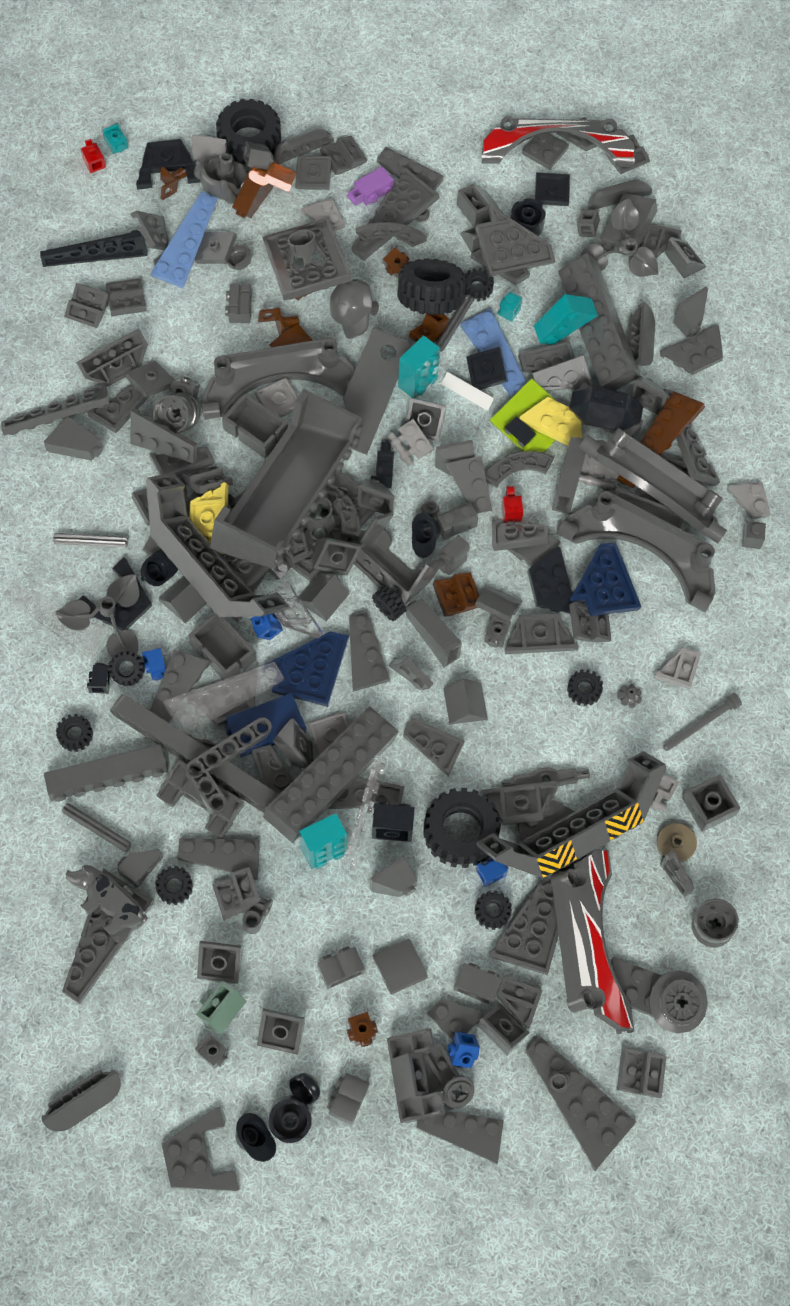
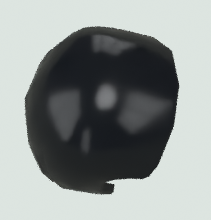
(305, 1087)

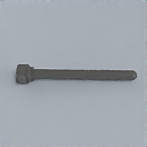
(731, 702)

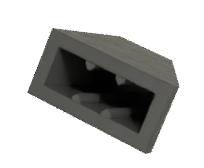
(73, 441)

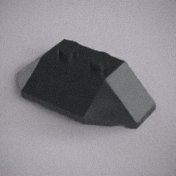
(606, 408)

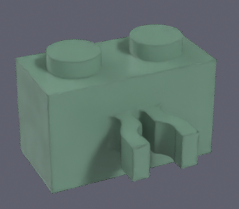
(220, 1007)

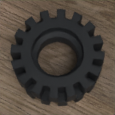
(481, 276)
(389, 603)
(115, 663)
(587, 677)
(74, 744)
(174, 873)
(501, 901)

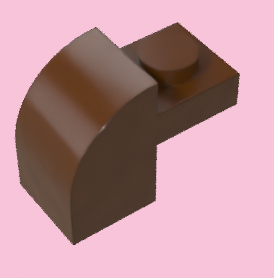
(431, 327)

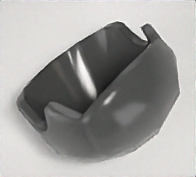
(239, 257)

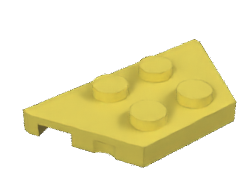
(553, 421)
(206, 508)

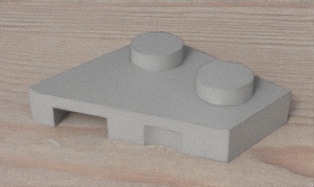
(324, 210)
(751, 498)
(680, 669)

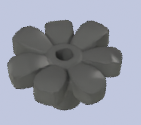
(629, 696)

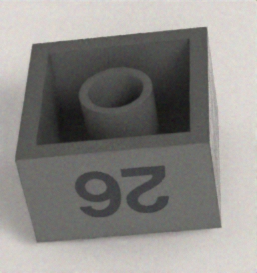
(711, 803)

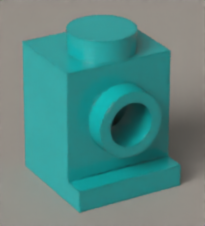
(115, 138)
(510, 306)

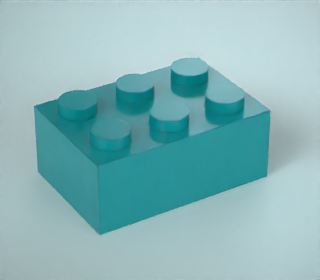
(419, 367)
(323, 841)

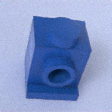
(154, 663)
(491, 871)

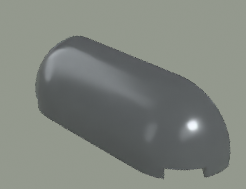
(301, 144)
(612, 194)
(642, 335)
(81, 1100)

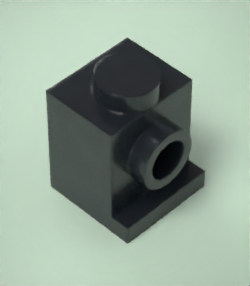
(99, 679)

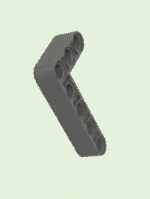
(222, 758)

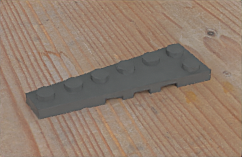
(93, 398)
(695, 456)

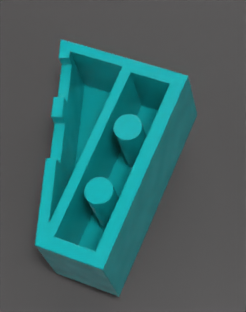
(564, 318)

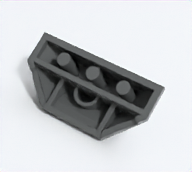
(115, 359)

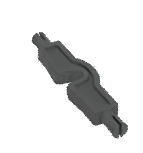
(563, 777)

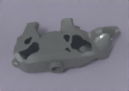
(113, 900)

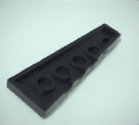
(109, 248)

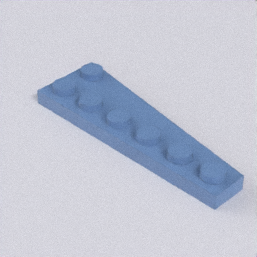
(181, 251)
(486, 335)

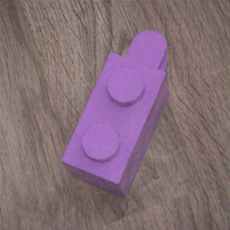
(371, 187)

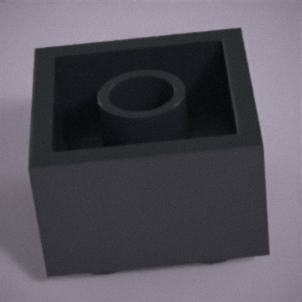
(393, 822)

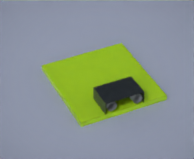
(513, 428)

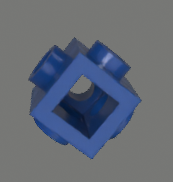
(266, 626)
(463, 1050)

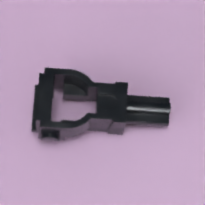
(384, 465)

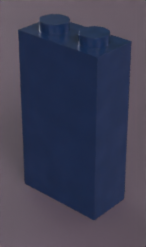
(276, 711)

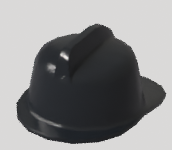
(424, 534)
(157, 569)
(255, 1137)

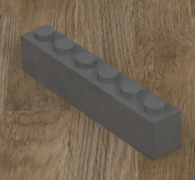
(105, 772)

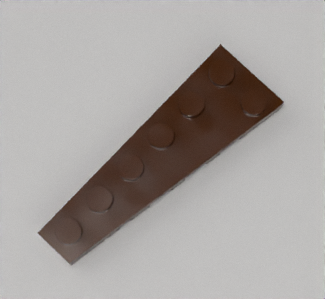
(669, 424)

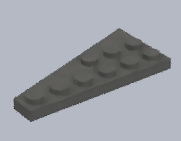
(534, 931)

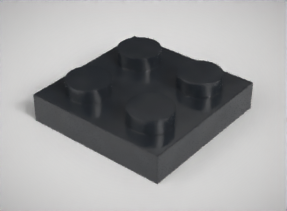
(552, 189)
(487, 368)

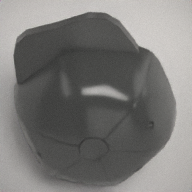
(351, 307)

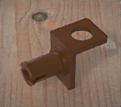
(171, 181)
(281, 322)

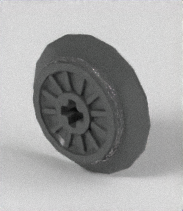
(664, 997)

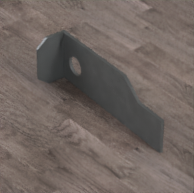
(373, 384)

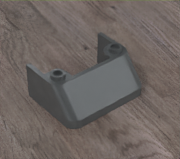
(385, 568)

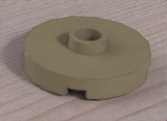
(677, 831)

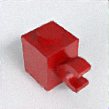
(92, 156)
(512, 506)

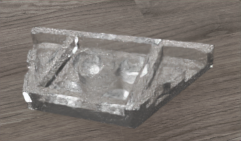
(297, 615)

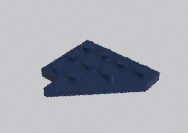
(606, 584)
(312, 669)

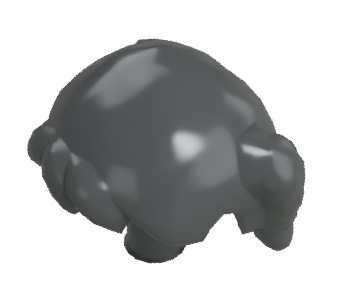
(221, 176)

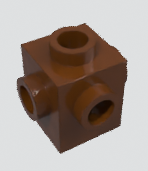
(392, 258)
(358, 1023)

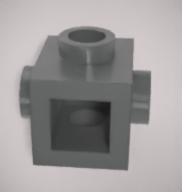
(185, 385)

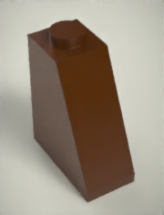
(250, 198)

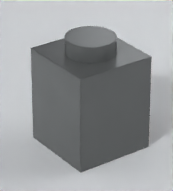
(753, 535)

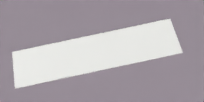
(467, 391)

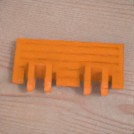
(275, 175)

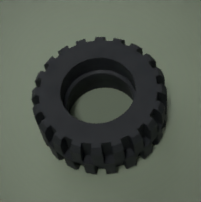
(248, 114)
(431, 286)
(453, 803)

